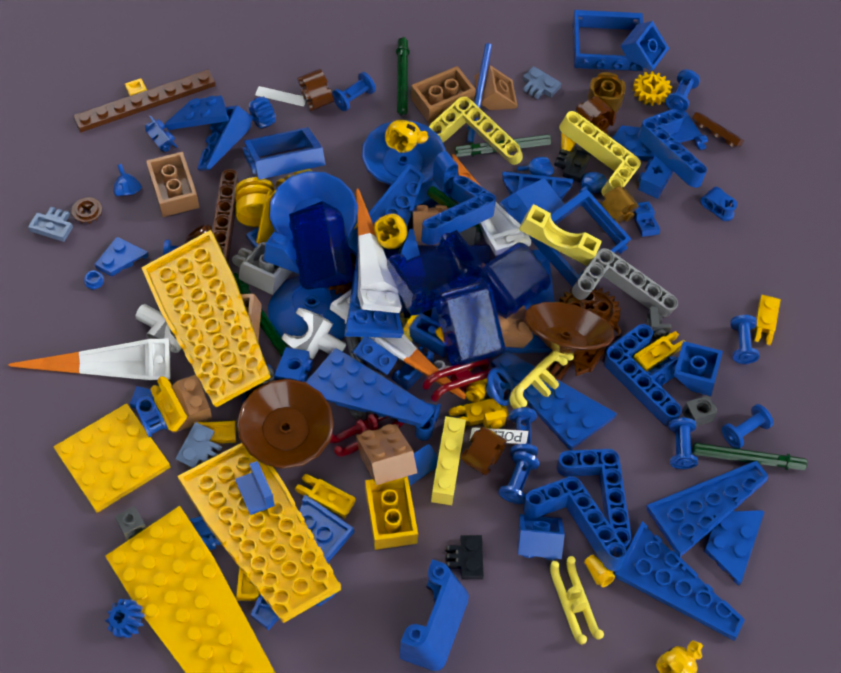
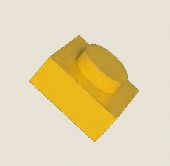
(495, 419)

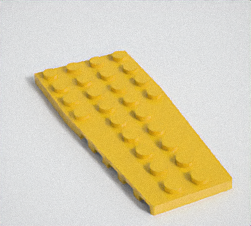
(208, 317)
(269, 546)
(187, 598)

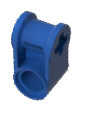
(718, 201)
(150, 417)
(426, 434)

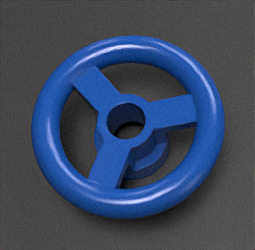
(496, 388)

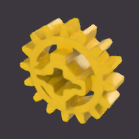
(652, 88)

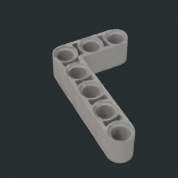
(640, 291)

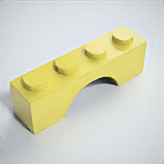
(540, 226)
(448, 461)

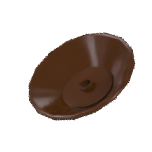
(568, 327)
(280, 405)

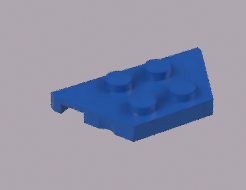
(199, 112)
(628, 138)
(517, 181)
(733, 541)

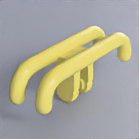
(516, 396)
(574, 601)

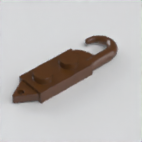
(588, 360)

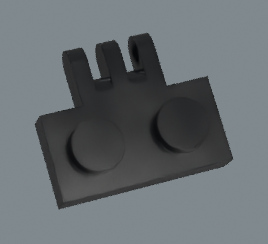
(573, 162)
(467, 557)

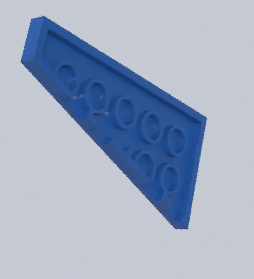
(369, 322)
(362, 389)
(564, 411)
(669, 579)

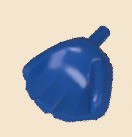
(538, 166)
(593, 182)
(126, 184)

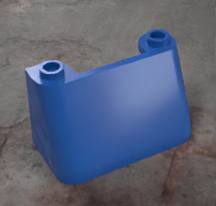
(432, 644)

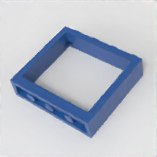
(603, 20)
(287, 162)
(603, 219)

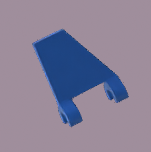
(689, 131)

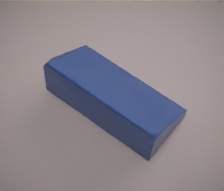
(425, 461)

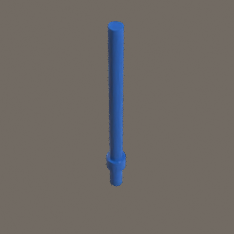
(480, 87)

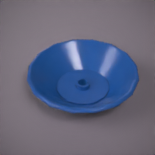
(387, 163)
(308, 189)
(292, 296)

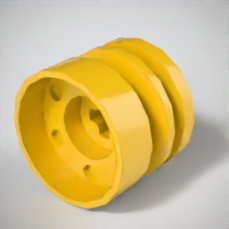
(250, 200)

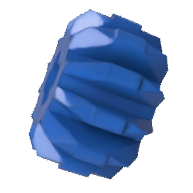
(262, 112)
(125, 618)

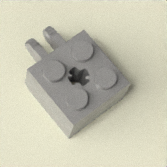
(259, 272)

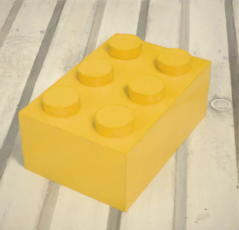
(391, 513)

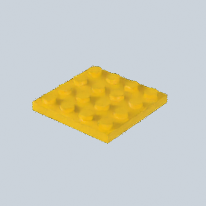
(111, 457)

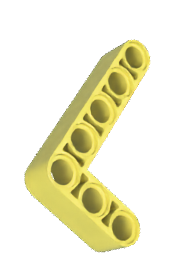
(480, 126)
(601, 147)

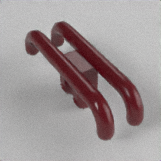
(460, 378)
(361, 426)

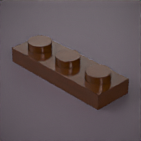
(717, 130)

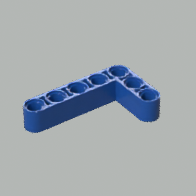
(657, 135)
(443, 173)
(474, 207)
(639, 375)
(608, 489)
(574, 496)

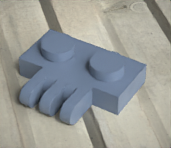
(541, 83)
(52, 224)
(197, 446)

